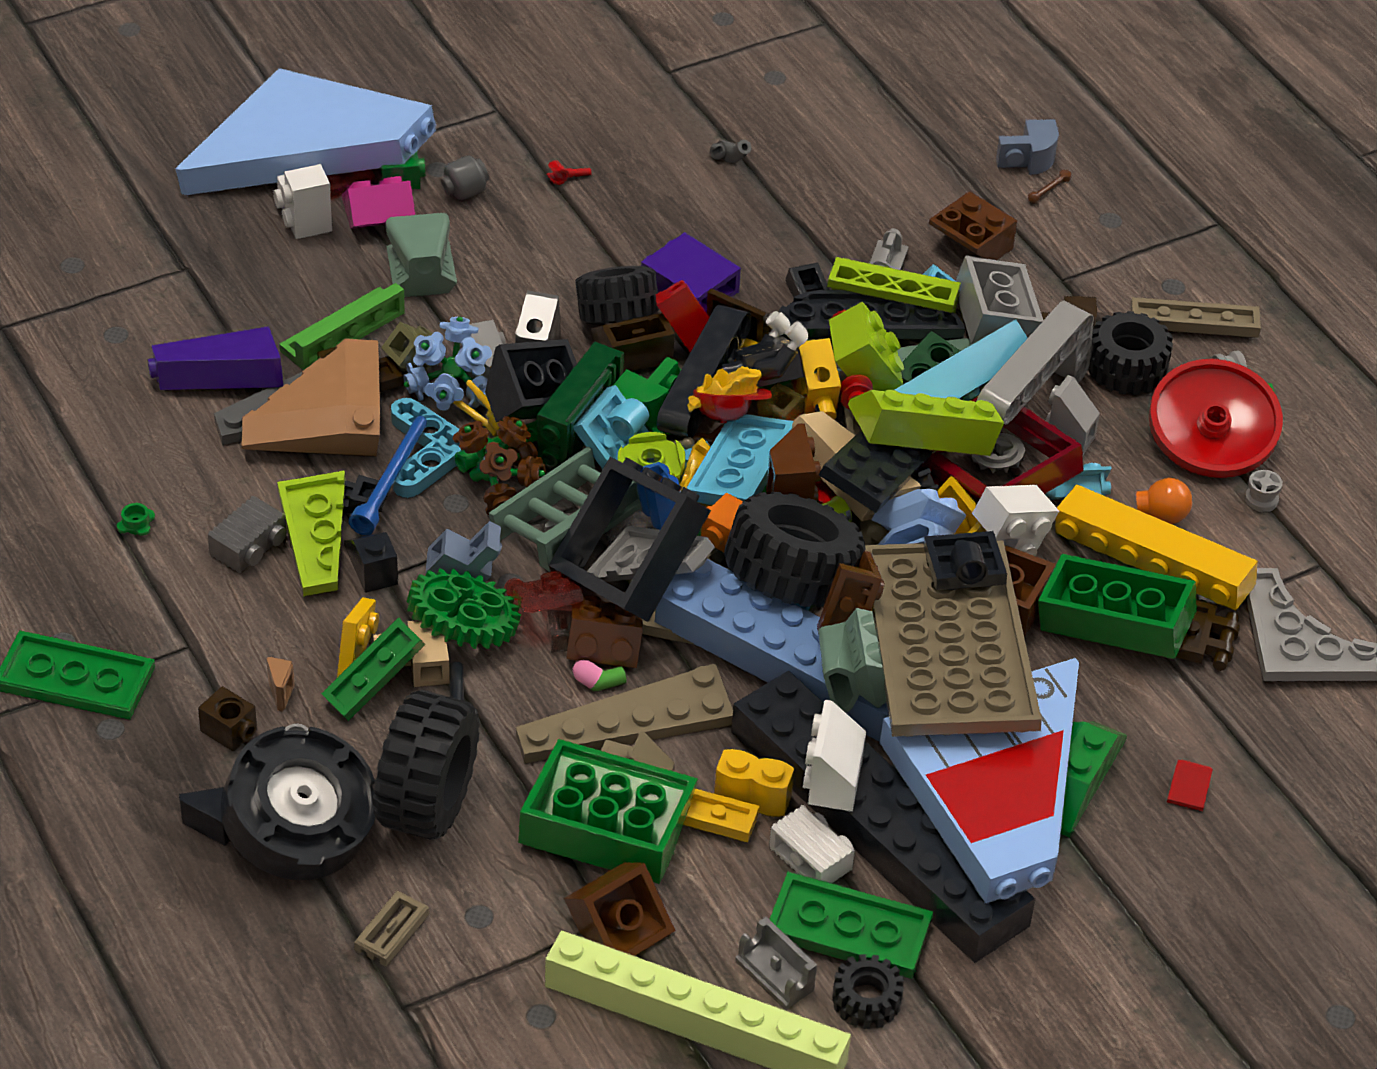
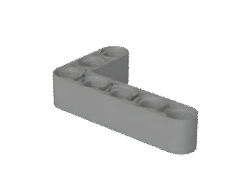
(1056, 346)

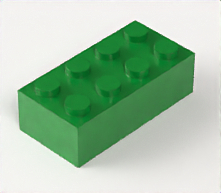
(1118, 606)

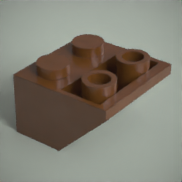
(977, 226)
(792, 465)

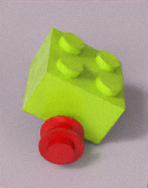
(864, 352)

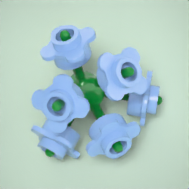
(468, 358)

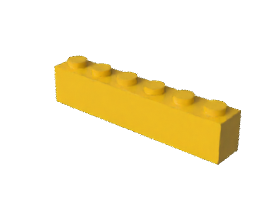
(1156, 546)

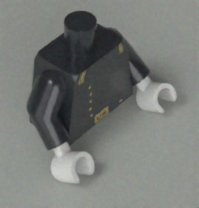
(774, 355)

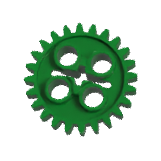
(463, 608)

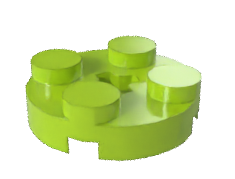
(655, 446)

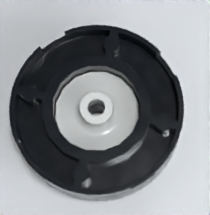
(298, 803)

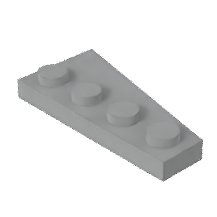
(629, 549)

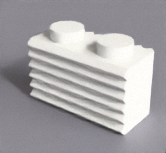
(811, 846)

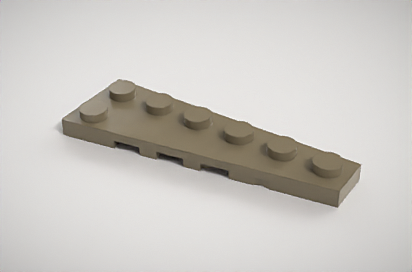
(660, 709)

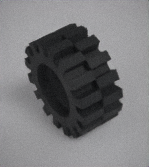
(867, 973)

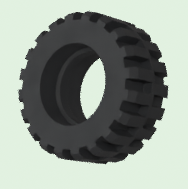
(791, 547)
(426, 764)

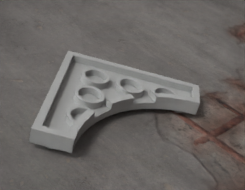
(1301, 646)

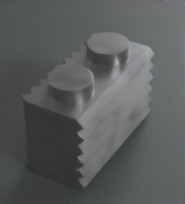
(247, 534)

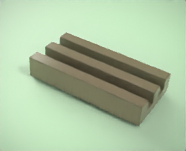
(363, 942)

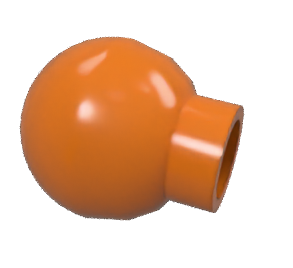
(1166, 500)

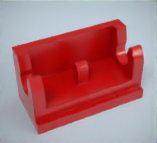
(683, 312)

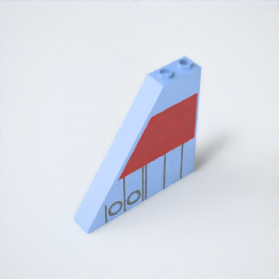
(997, 792)

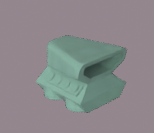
(421, 254)
(852, 661)

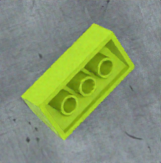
(927, 421)

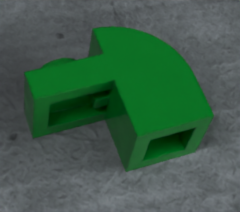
(652, 390)

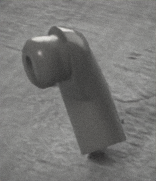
(730, 151)

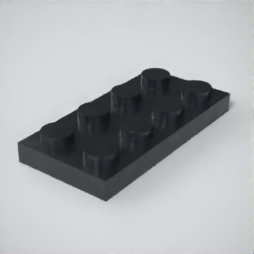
(873, 471)

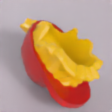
(728, 394)

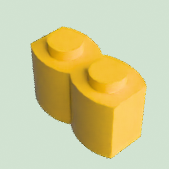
(755, 781)

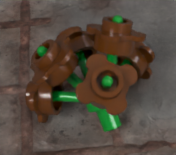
(498, 460)

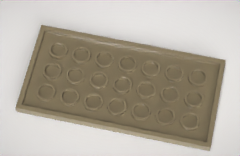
(950, 655)

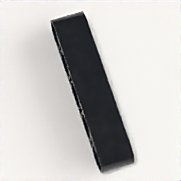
(716, 346)

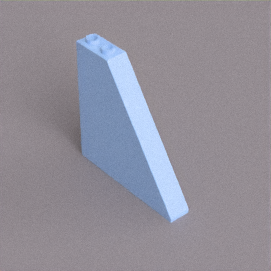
(302, 124)

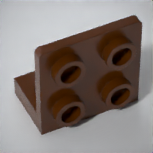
(852, 590)

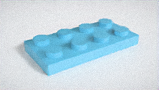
(738, 459)

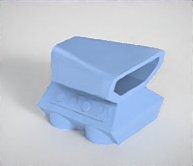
(918, 515)

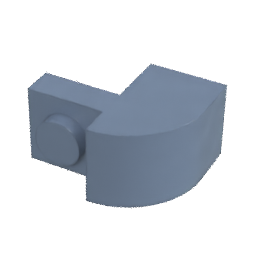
(1032, 150)
(463, 555)

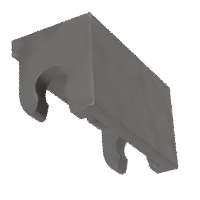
(777, 964)

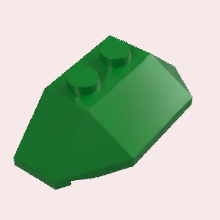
(1090, 758)

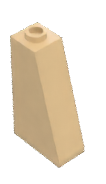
(828, 440)

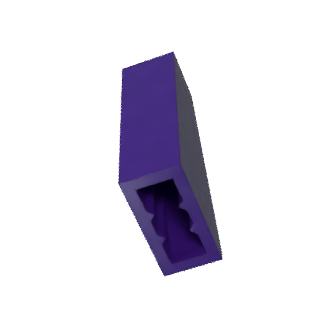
(218, 362)

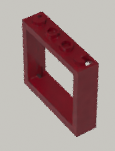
(1063, 463)

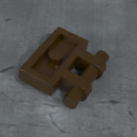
(1199, 643)

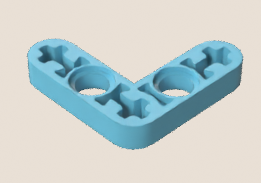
(434, 448)

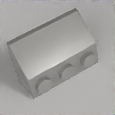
(995, 295)

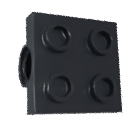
(965, 560)

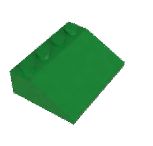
(606, 809)

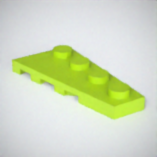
(315, 528)

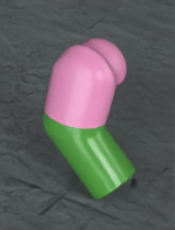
(597, 678)

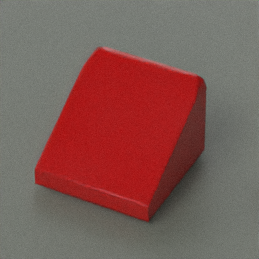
(1190, 785)

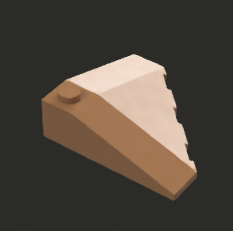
(325, 409)

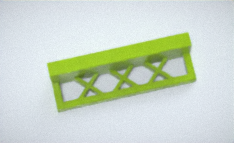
(894, 284)

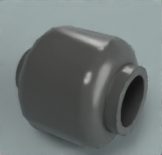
(464, 178)

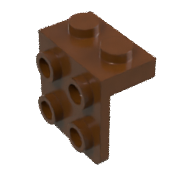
(604, 633)

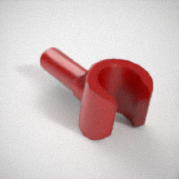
(561, 174)

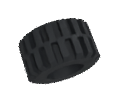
(616, 294)
(1130, 352)

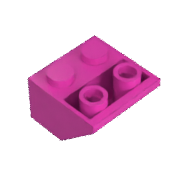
(375, 204)

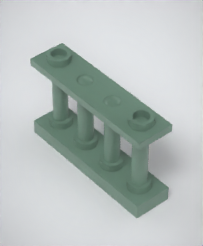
(548, 490)

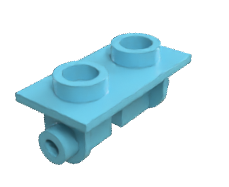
(1091, 478)

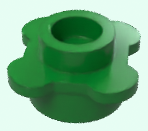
(135, 519)

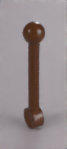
(1064, 175)

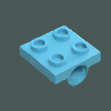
(611, 424)

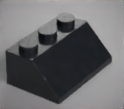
(527, 376)

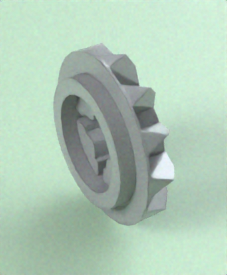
(1006, 445)

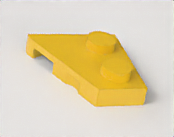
(356, 632)

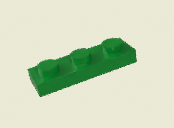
(373, 668)

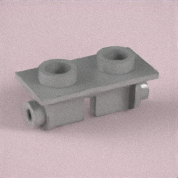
(890, 250)

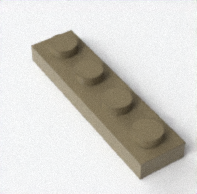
(1201, 317)

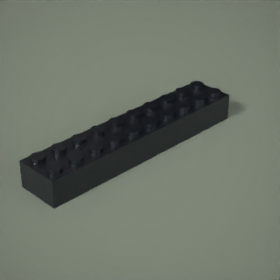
(885, 823)

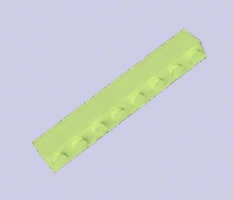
(692, 1007)

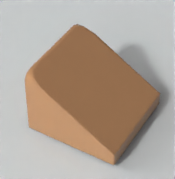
(280, 680)

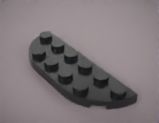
(903, 319)

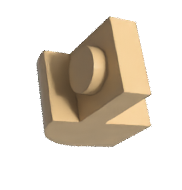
(431, 663)

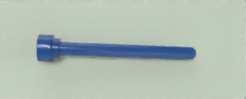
(366, 517)

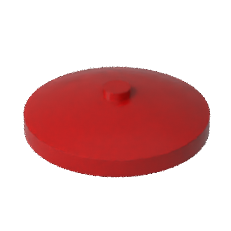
(1215, 418)

